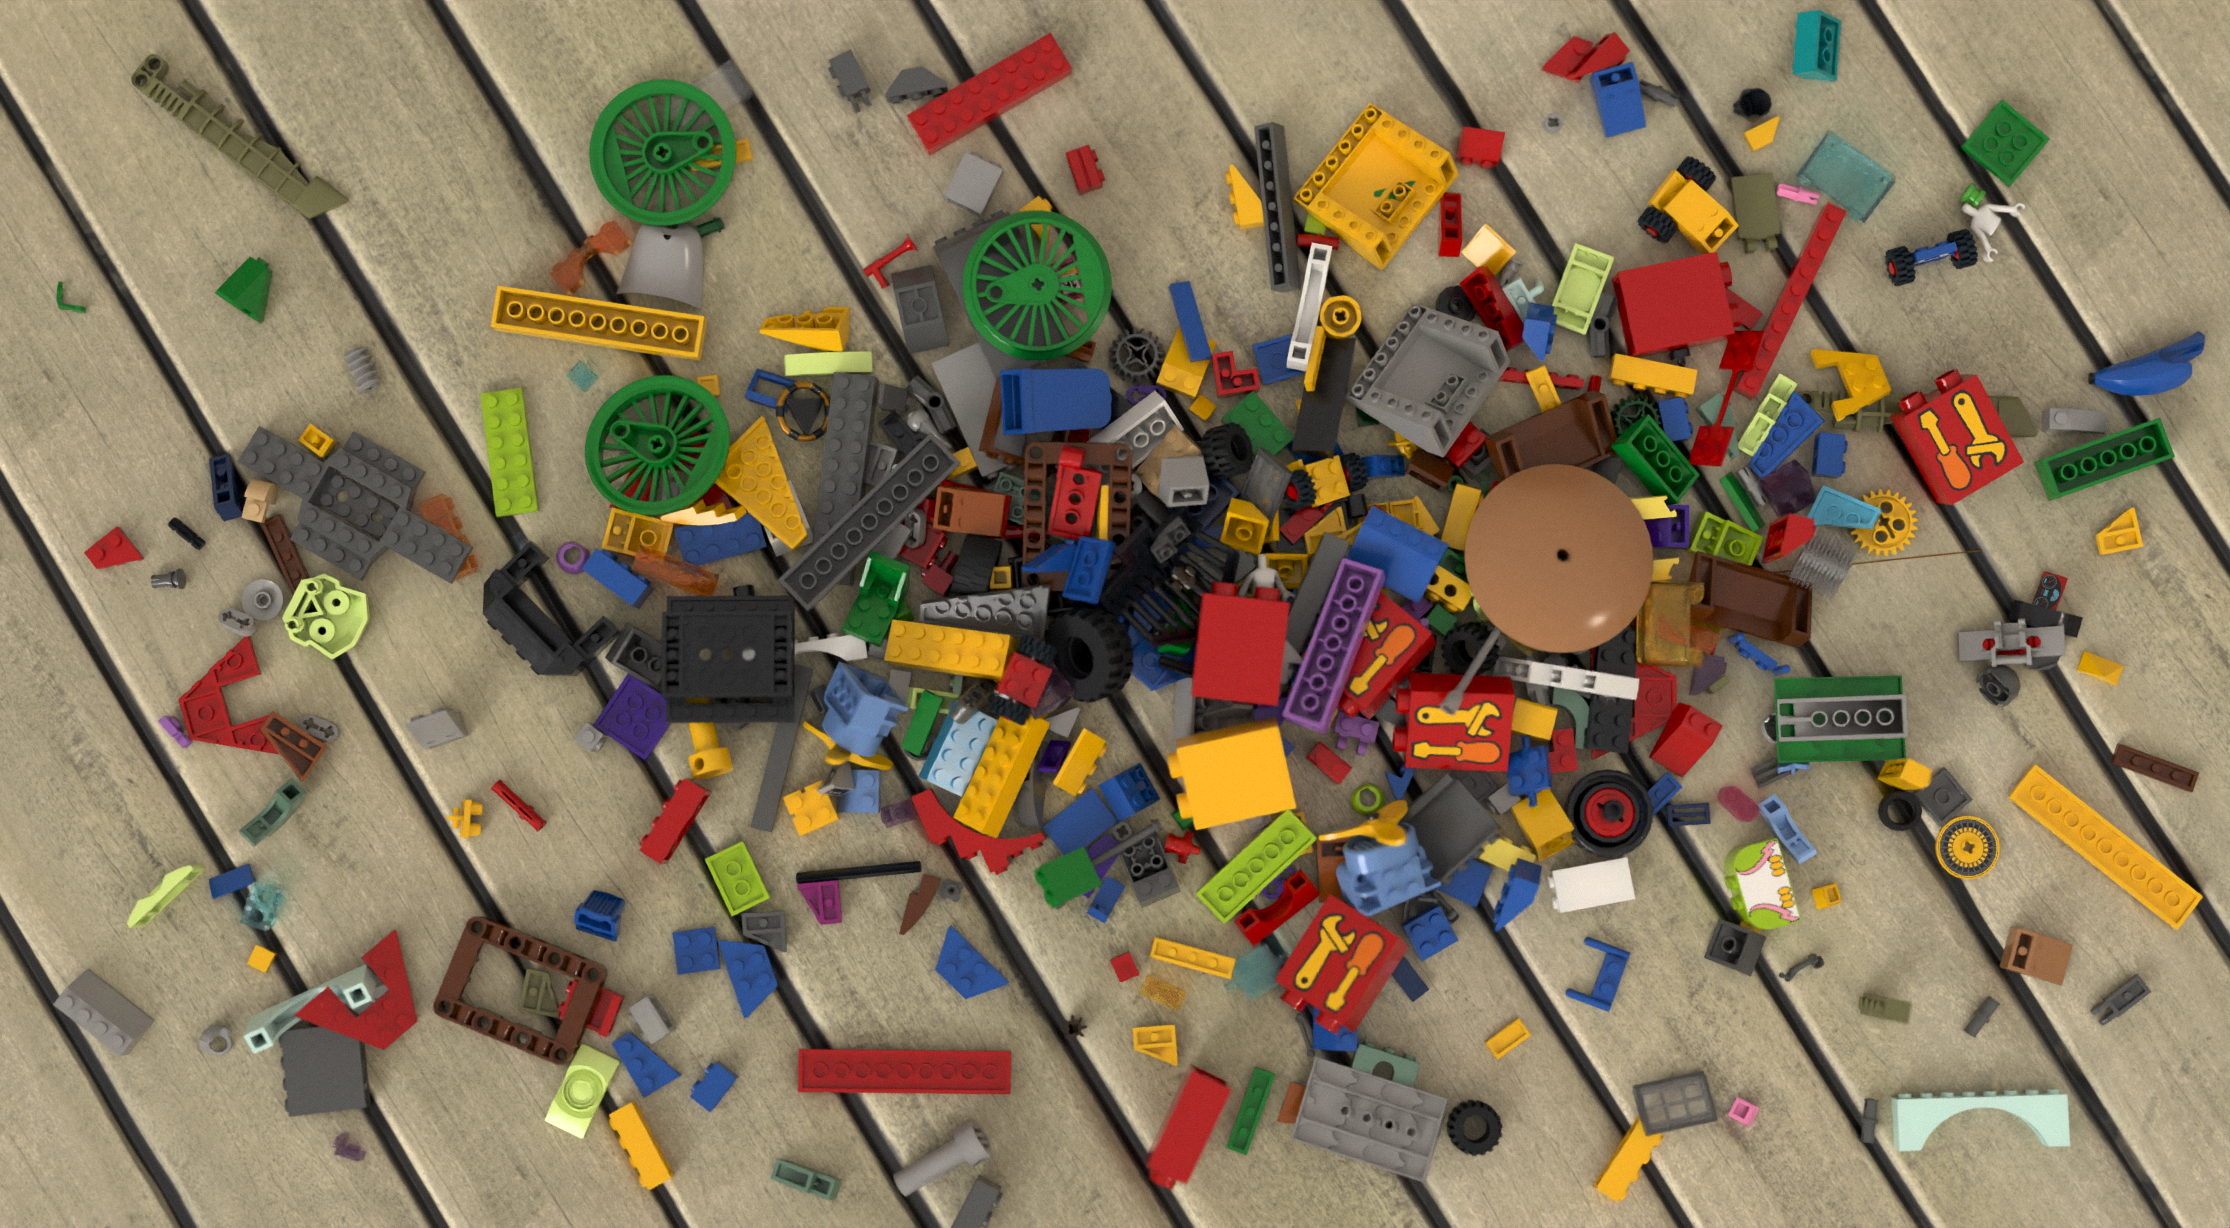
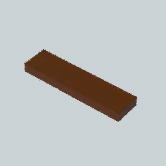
(285, 551)
(2154, 768)

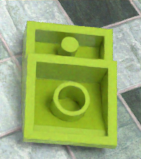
(1723, 539)

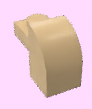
(258, 497)

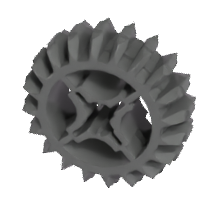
(1129, 362)

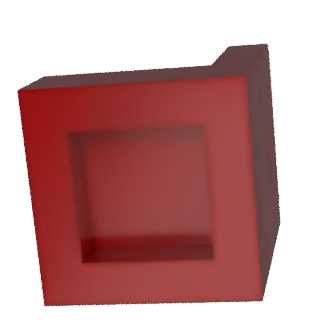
(1124, 966)

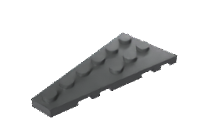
(999, 612)

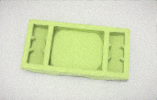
(1581, 288)
(163, 894)
(582, 1090)

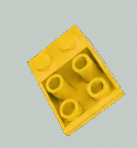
(1700, 218)

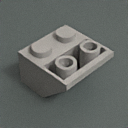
(1183, 481)

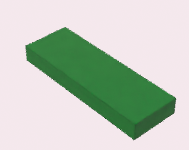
(1742, 502)
(922, 722)

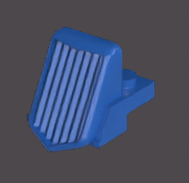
(600, 915)

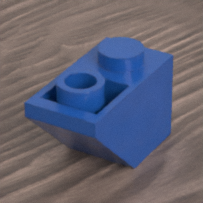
(1384, 466)

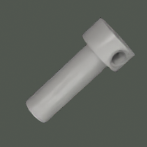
(968, 1145)

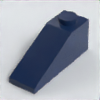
(225, 488)

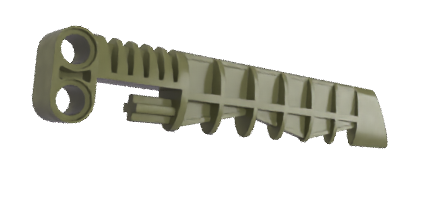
(250, 153)
(1878, 413)

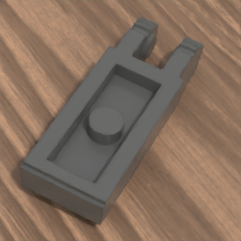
(2122, 999)

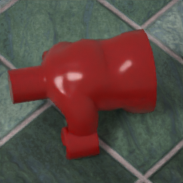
(1181, 846)

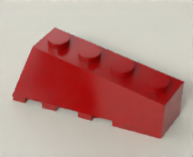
(1493, 306)

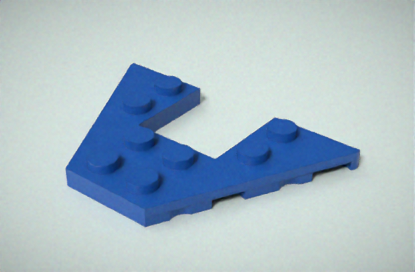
(1147, 656)

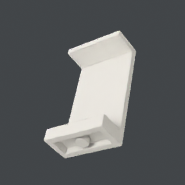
(1591, 885)

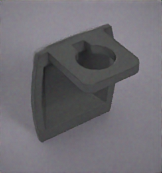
(1418, 904)

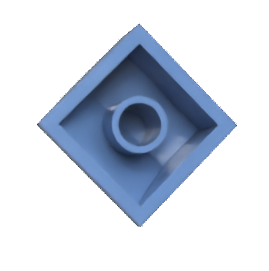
(865, 796)

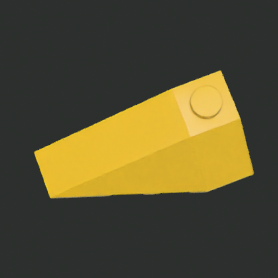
(817, 330)

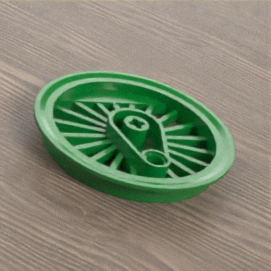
(681, 150)
(1018, 289)
(657, 445)

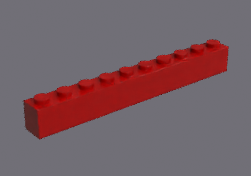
(1791, 297)

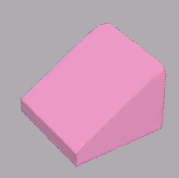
(1743, 1111)

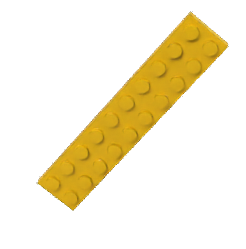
(2105, 846)

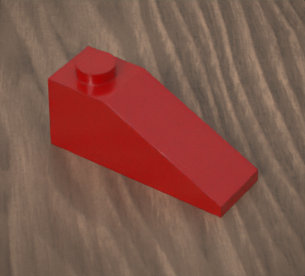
(1606, 53)
(1450, 225)

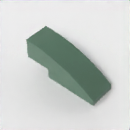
(806, 1179)

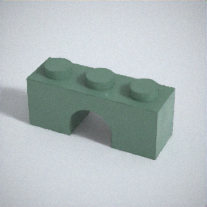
(1403, 1068)

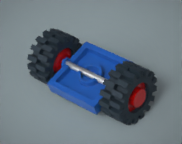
(1958, 245)

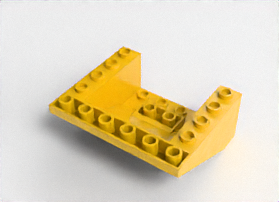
(1371, 157)

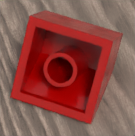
(1479, 147)

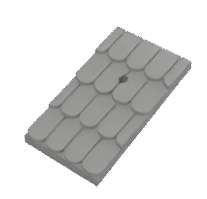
(1352, 1114)

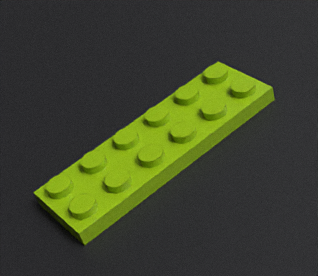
(509, 452)
(1256, 865)

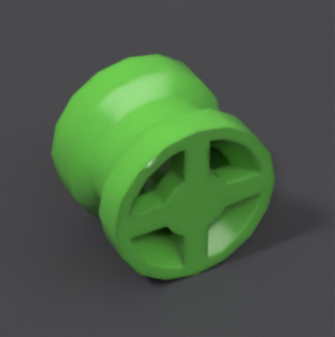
(1972, 195)

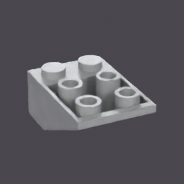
(438, 728)

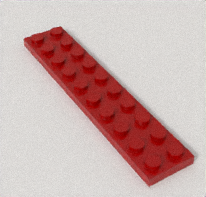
(904, 1071)

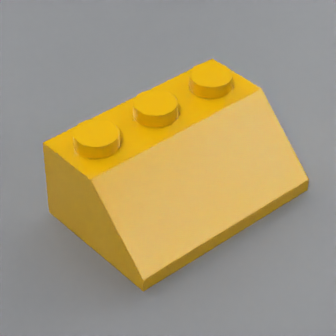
(1080, 762)

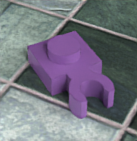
(173, 727)

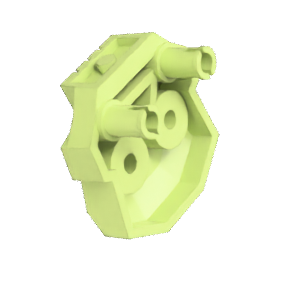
(342, 623)

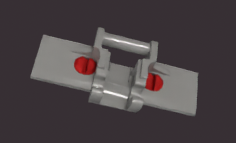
(2012, 640)

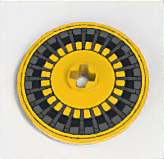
(1952, 840)

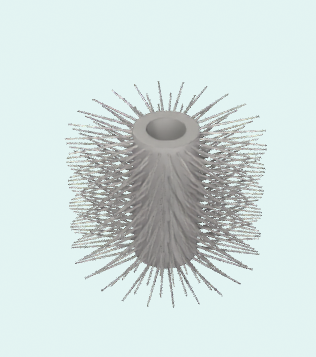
(1824, 562)

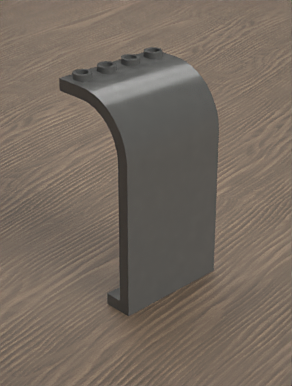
(953, 257)

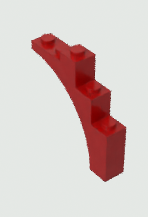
(967, 842)

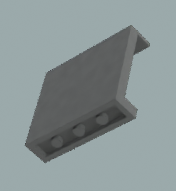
(323, 1071)

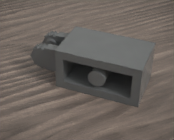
(850, 78)

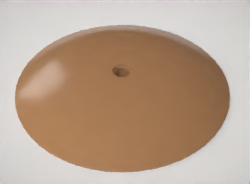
(1517, 568)

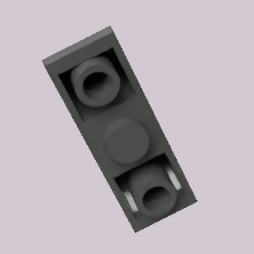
(914, 85)

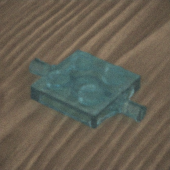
(1256, 972)

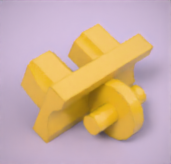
(466, 828)

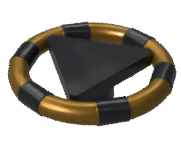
(803, 411)

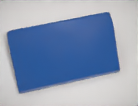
(231, 881)

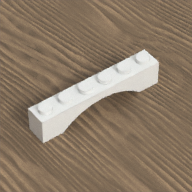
(1309, 306)
(845, 647)

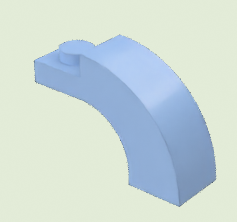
(1784, 829)

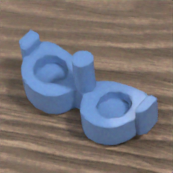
(1791, 766)

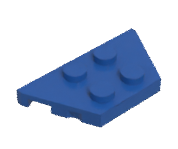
(966, 968)
(749, 972)

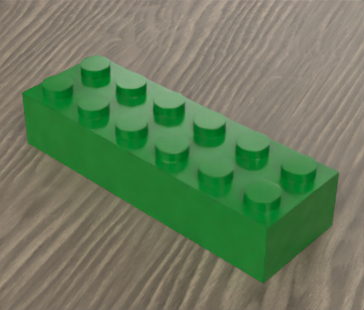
(2104, 459)

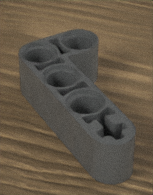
(974, 700)

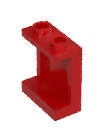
(925, 554)
(605, 1010)

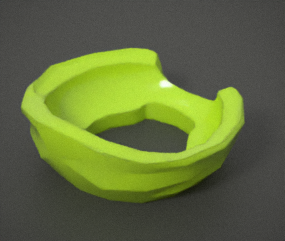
(1363, 810)

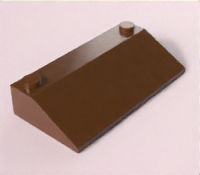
(1567, 434)
(1752, 600)

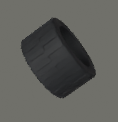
(976, 565)

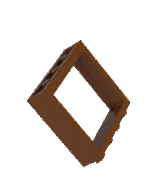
(991, 429)

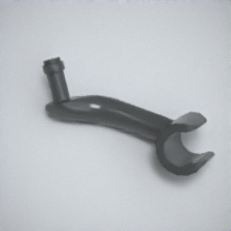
(1451, 914)
(1817, 962)

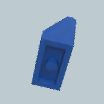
(762, 399)

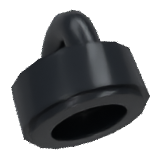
(1680, 356)

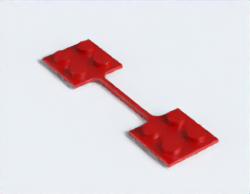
(1714, 440)

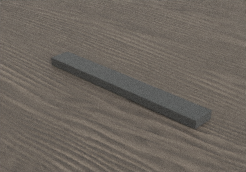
(780, 757)

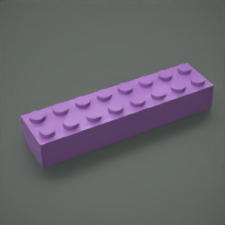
(1334, 646)

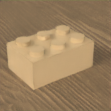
(1174, 444)

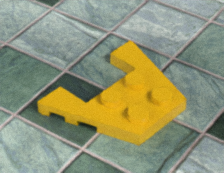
(1861, 376)

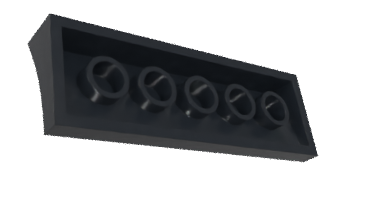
(1323, 408)

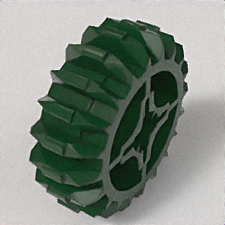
(1626, 419)

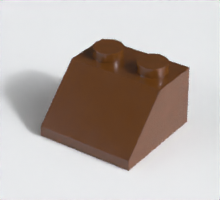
(1430, 469)

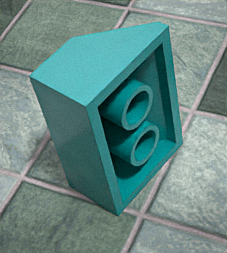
(1816, 46)

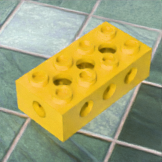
(1459, 590)

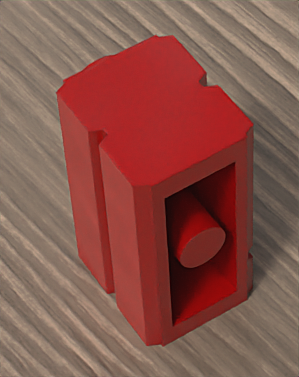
(1084, 169)
(1328, 762)

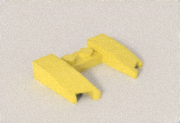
(1652, 508)

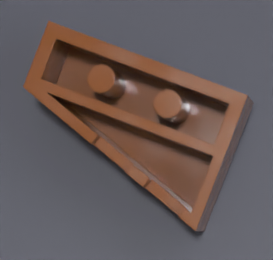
(293, 745)

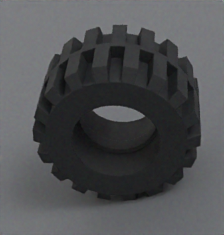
(1227, 450)
(1456, 653)
(1492, 1132)

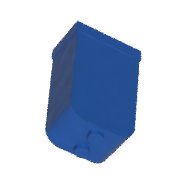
(1054, 400)

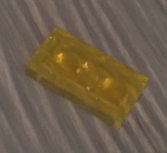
(1162, 992)

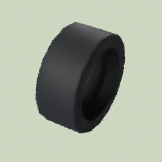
(1915, 805)

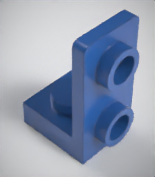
(1105, 899)

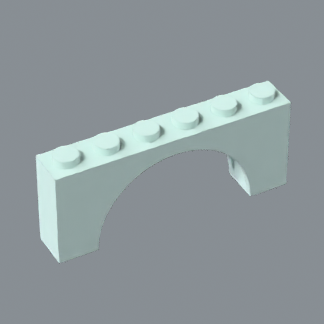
(266, 1026)

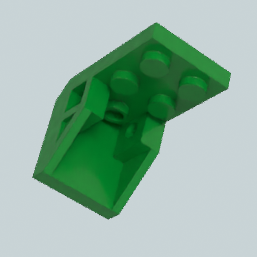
(879, 598)

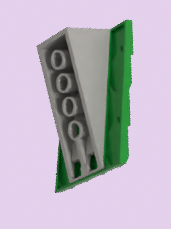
(1840, 719)

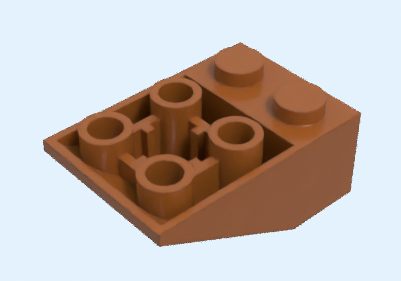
(969, 511)
(1328, 857)

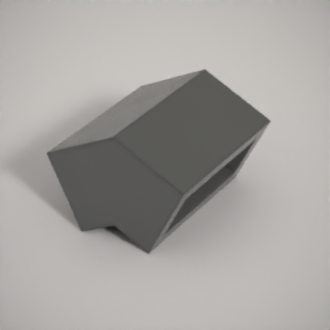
(817, 698)

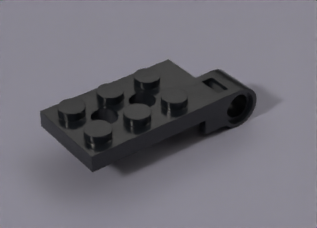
(1352, 507)

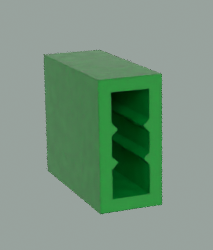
(1067, 877)

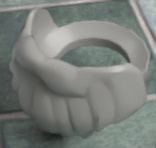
(210, 1033)

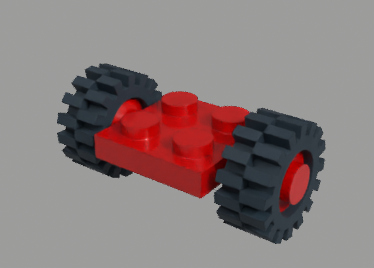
(1023, 680)

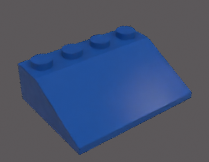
(1400, 550)

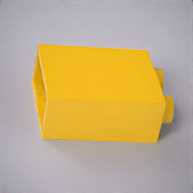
(1232, 774)

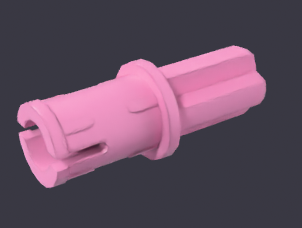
(1797, 193)

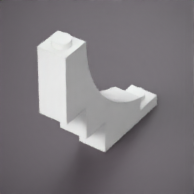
(1566, 677)

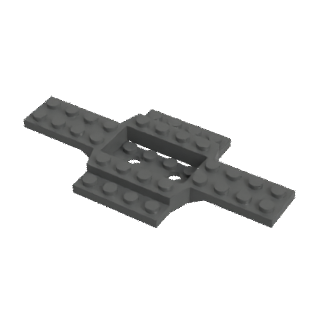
(337, 541)

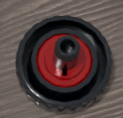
(1608, 814)

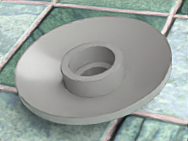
(253, 596)

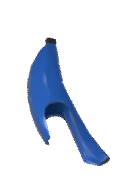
(2152, 372)

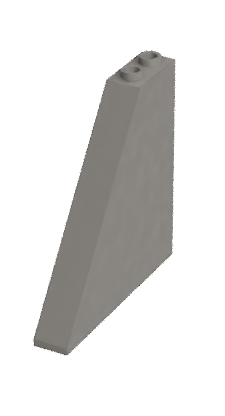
(969, 390)

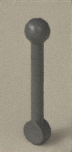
(1311, 1053)

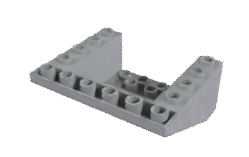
(1430, 377)

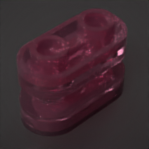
(1738, 804)

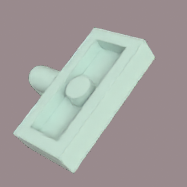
(1520, 295)

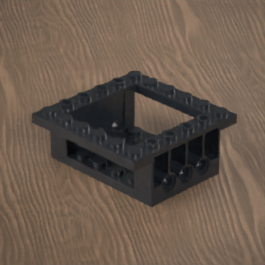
(735, 624)

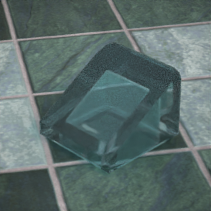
(582, 376)

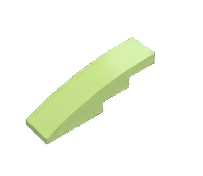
(827, 363)
(1766, 414)

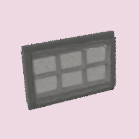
(1266, 484)
(1674, 1103)

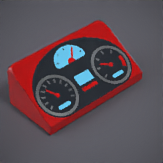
(2050, 590)

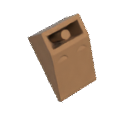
(2035, 955)

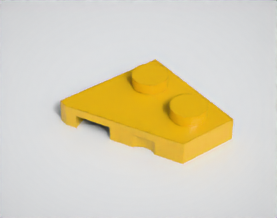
(1157, 1042)

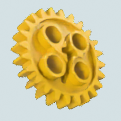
(1898, 512)

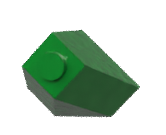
(248, 288)

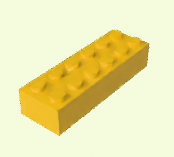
(949, 649)
(1000, 774)

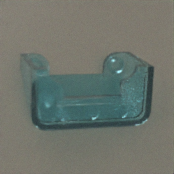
(1846, 175)

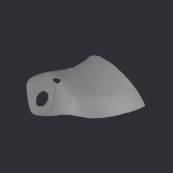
(666, 266)

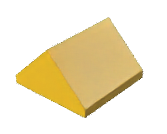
(1289, 567)
(1533, 720)

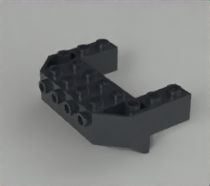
(530, 628)

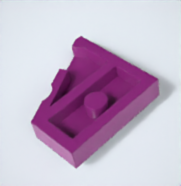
(823, 900)

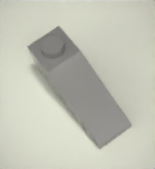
(2073, 421)

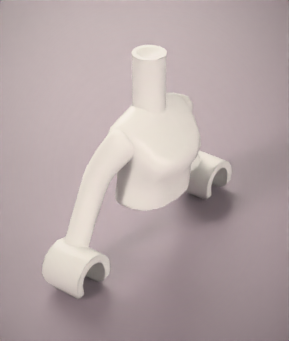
(1986, 222)
(1264, 577)

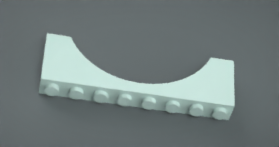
(1918, 1116)

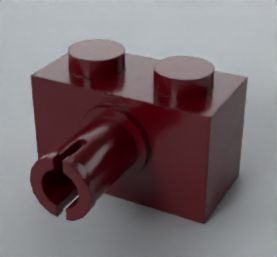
(939, 577)

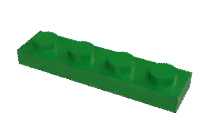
(1250, 1110)

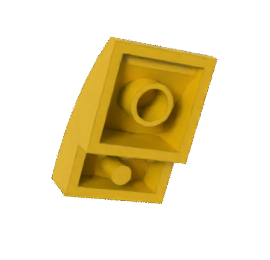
(628, 530)

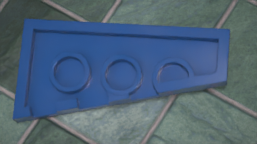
(1791, 429)

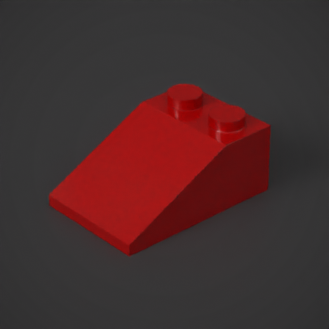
(1685, 739)

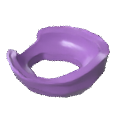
(572, 568)

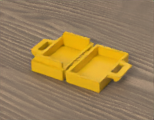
(1404, 510)

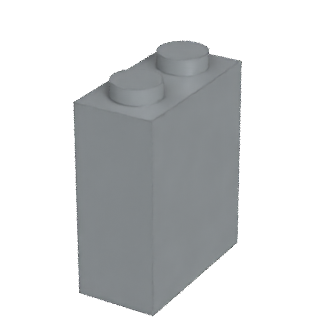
(974, 184)

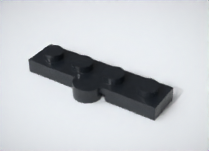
(900, 433)

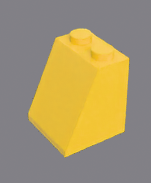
(1544, 826)

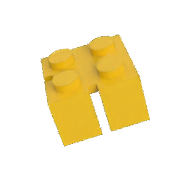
(811, 809)

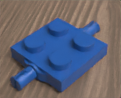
(1529, 771)

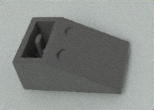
(1149, 870)

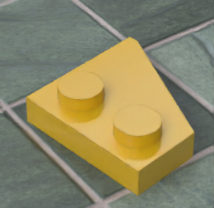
(1332, 524)
(2120, 534)

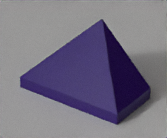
(1054, 756)

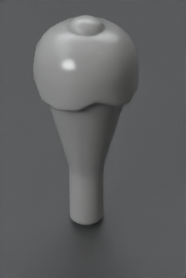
(921, 423)

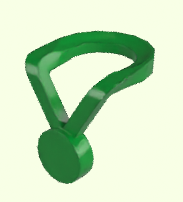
(62, 306)

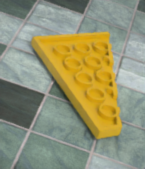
(758, 481)

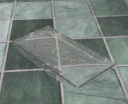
(722, 85)

